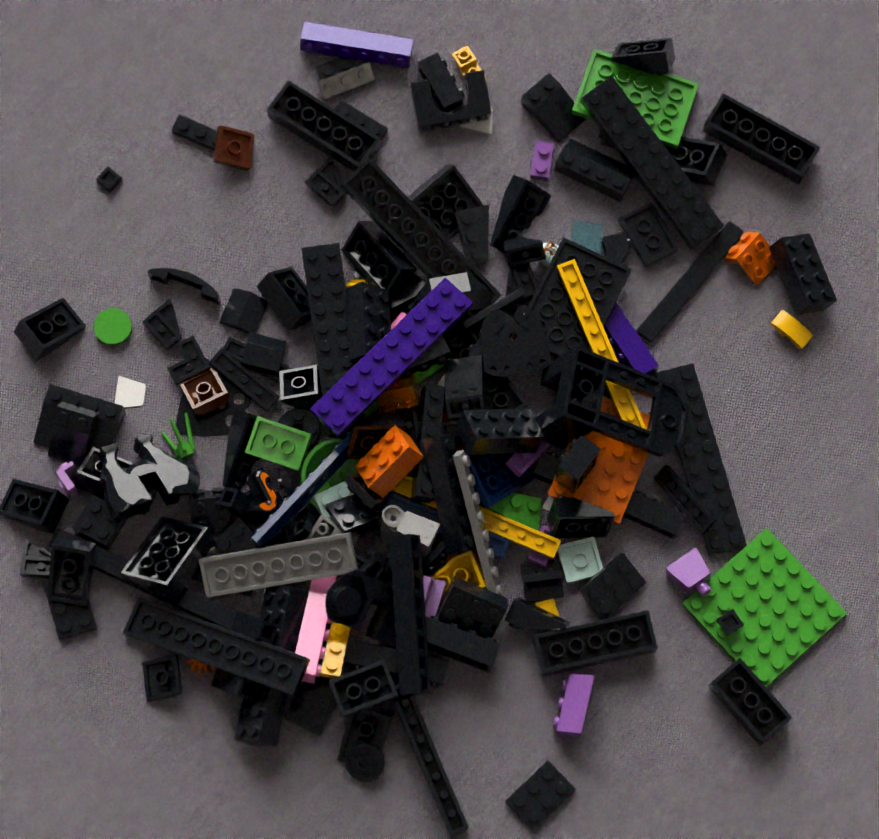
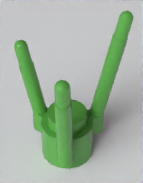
(184, 449)

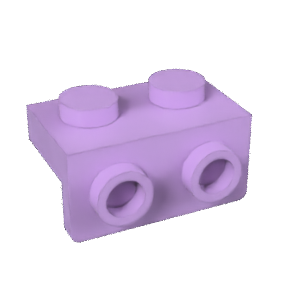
(65, 473)
(432, 595)

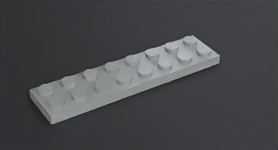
(278, 564)

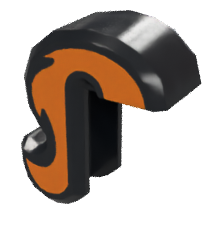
(263, 494)

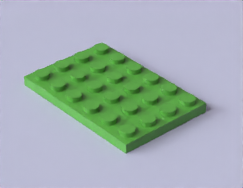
(660, 99)

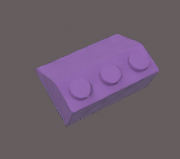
(573, 705)

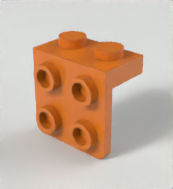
(752, 256)

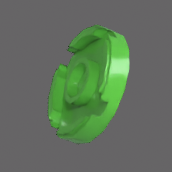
(112, 326)

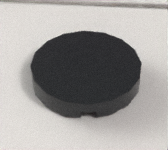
(365, 762)

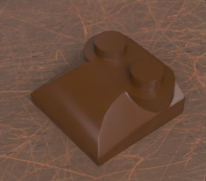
(205, 392)

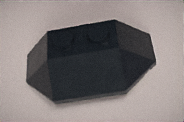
(467, 284)

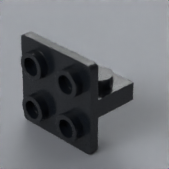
(542, 582)

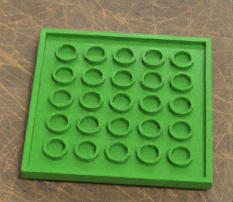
(775, 600)

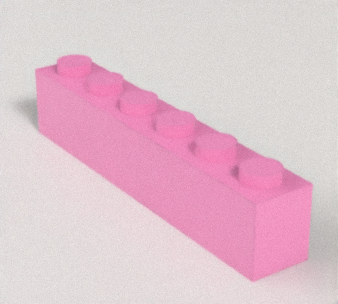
(314, 626)

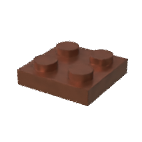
(234, 147)

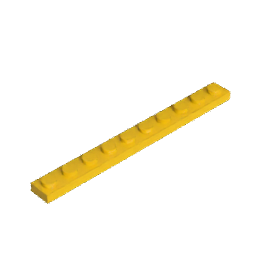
(597, 338)
(499, 525)

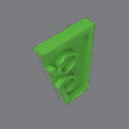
(520, 509)

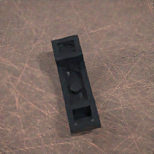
(163, 275)

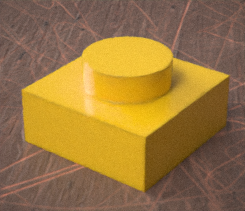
(548, 605)

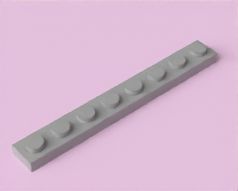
(476, 520)

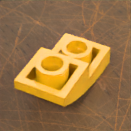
(466, 61)
(788, 326)

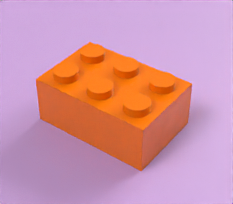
(389, 461)

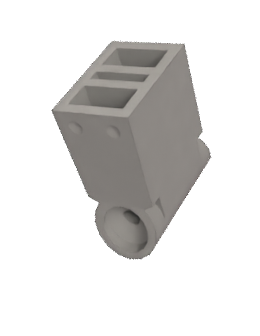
(396, 523)

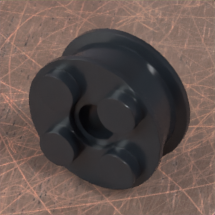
(304, 419)

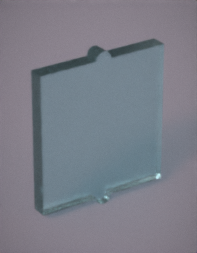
(587, 235)

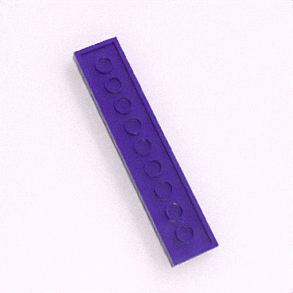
(391, 357)

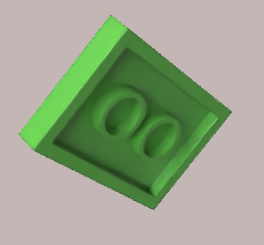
(278, 443)

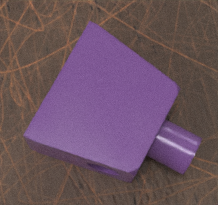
(690, 573)

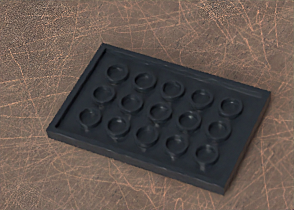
(552, 304)

